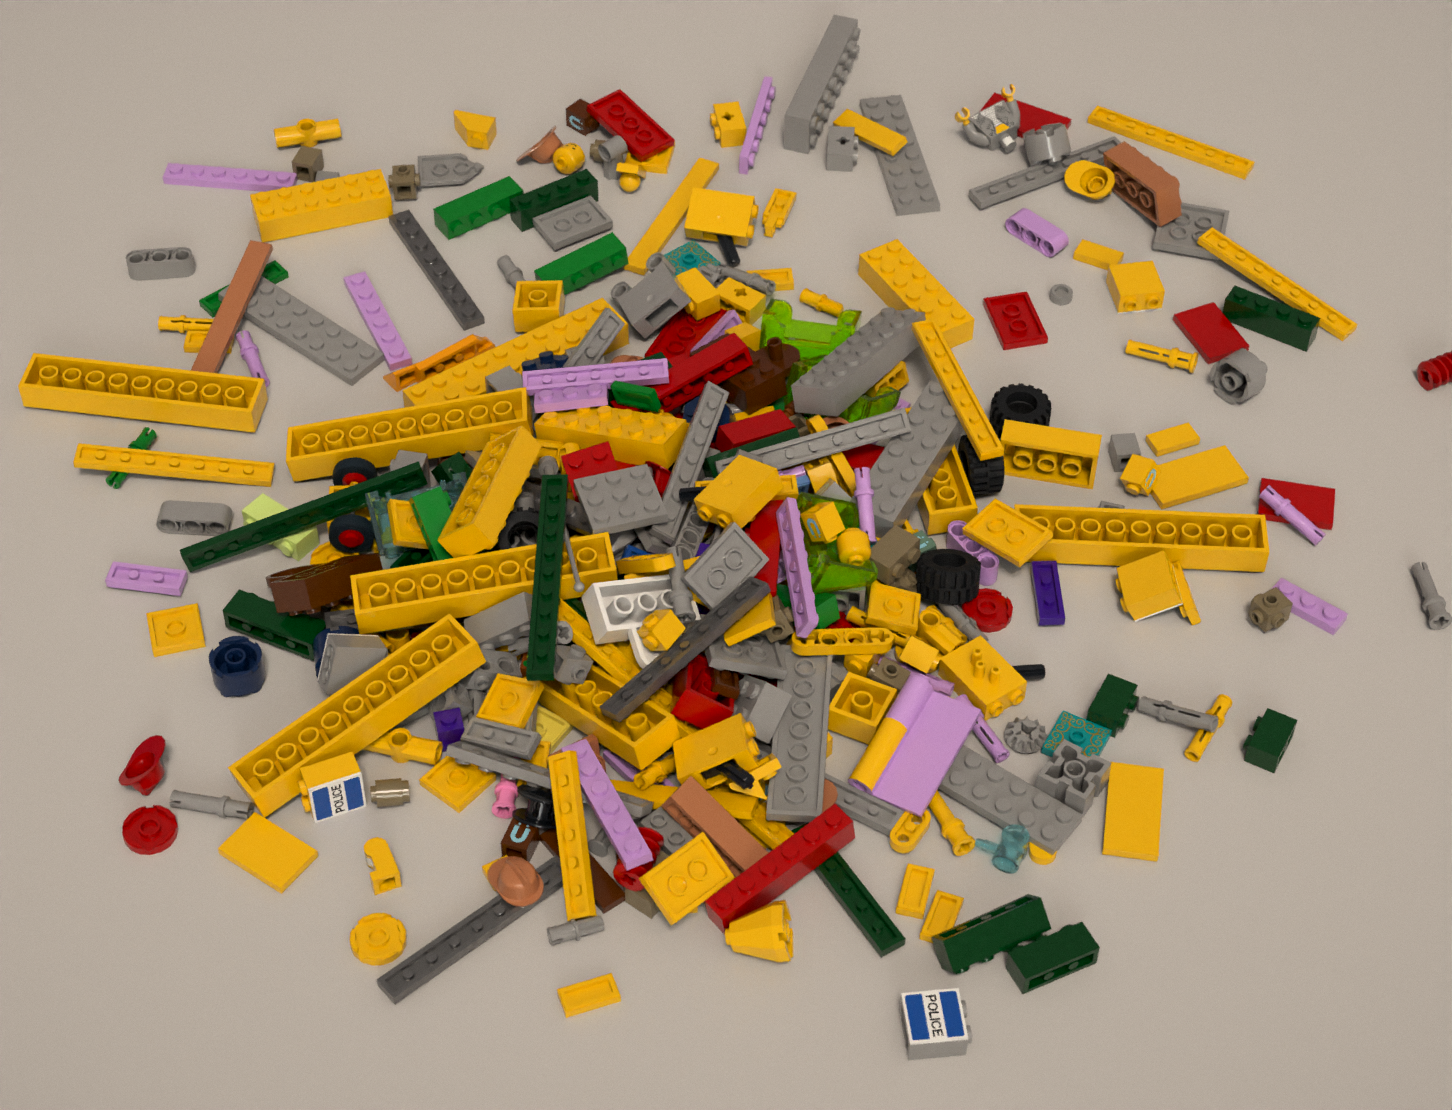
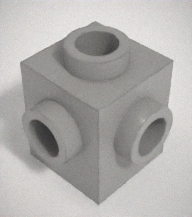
(572, 664)

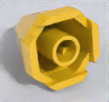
(763, 933)

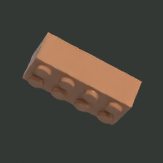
(1144, 184)

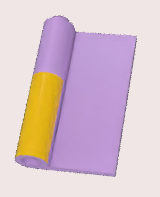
(914, 746)

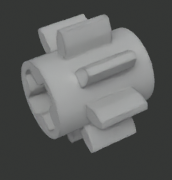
(712, 274)

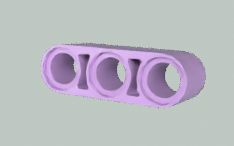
(1036, 232)
(987, 558)

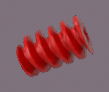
(1435, 371)
(630, 878)

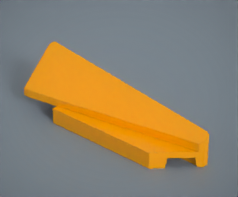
(439, 362)

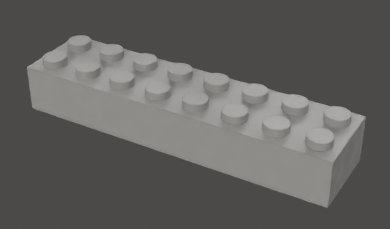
(821, 84)
(857, 363)
(912, 458)

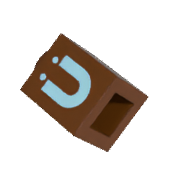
(580, 119)
(520, 840)

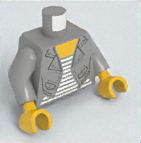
(994, 125)

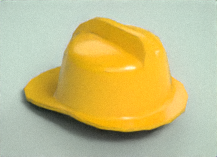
(1089, 179)

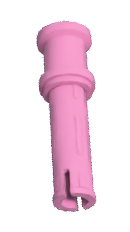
(505, 794)

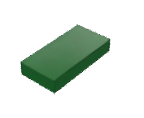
(635, 396)

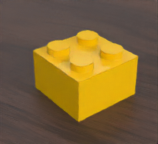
(537, 303)
(860, 707)

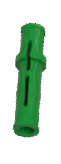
(142, 442)

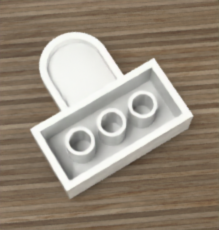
(620, 606)

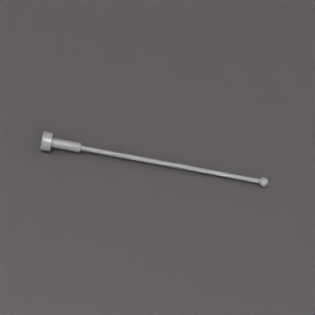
(548, 466)

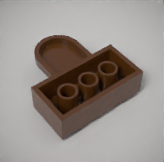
(764, 379)
(318, 584)

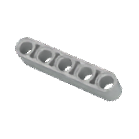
(690, 531)

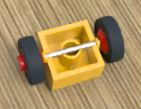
(351, 531)

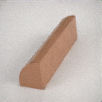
(699, 812)

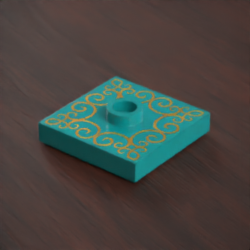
(690, 256)
(1079, 732)

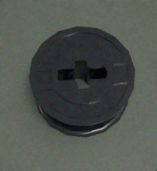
(539, 809)

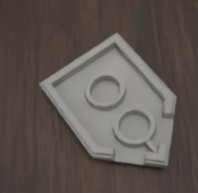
(446, 169)

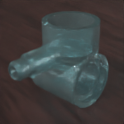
(1006, 854)

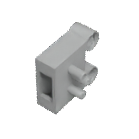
(653, 298)

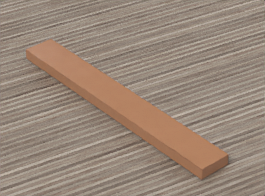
(233, 307)

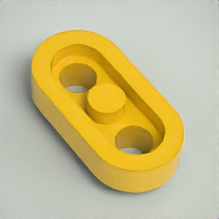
(908, 831)

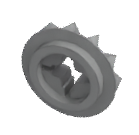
(1022, 743)

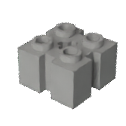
(1074, 777)

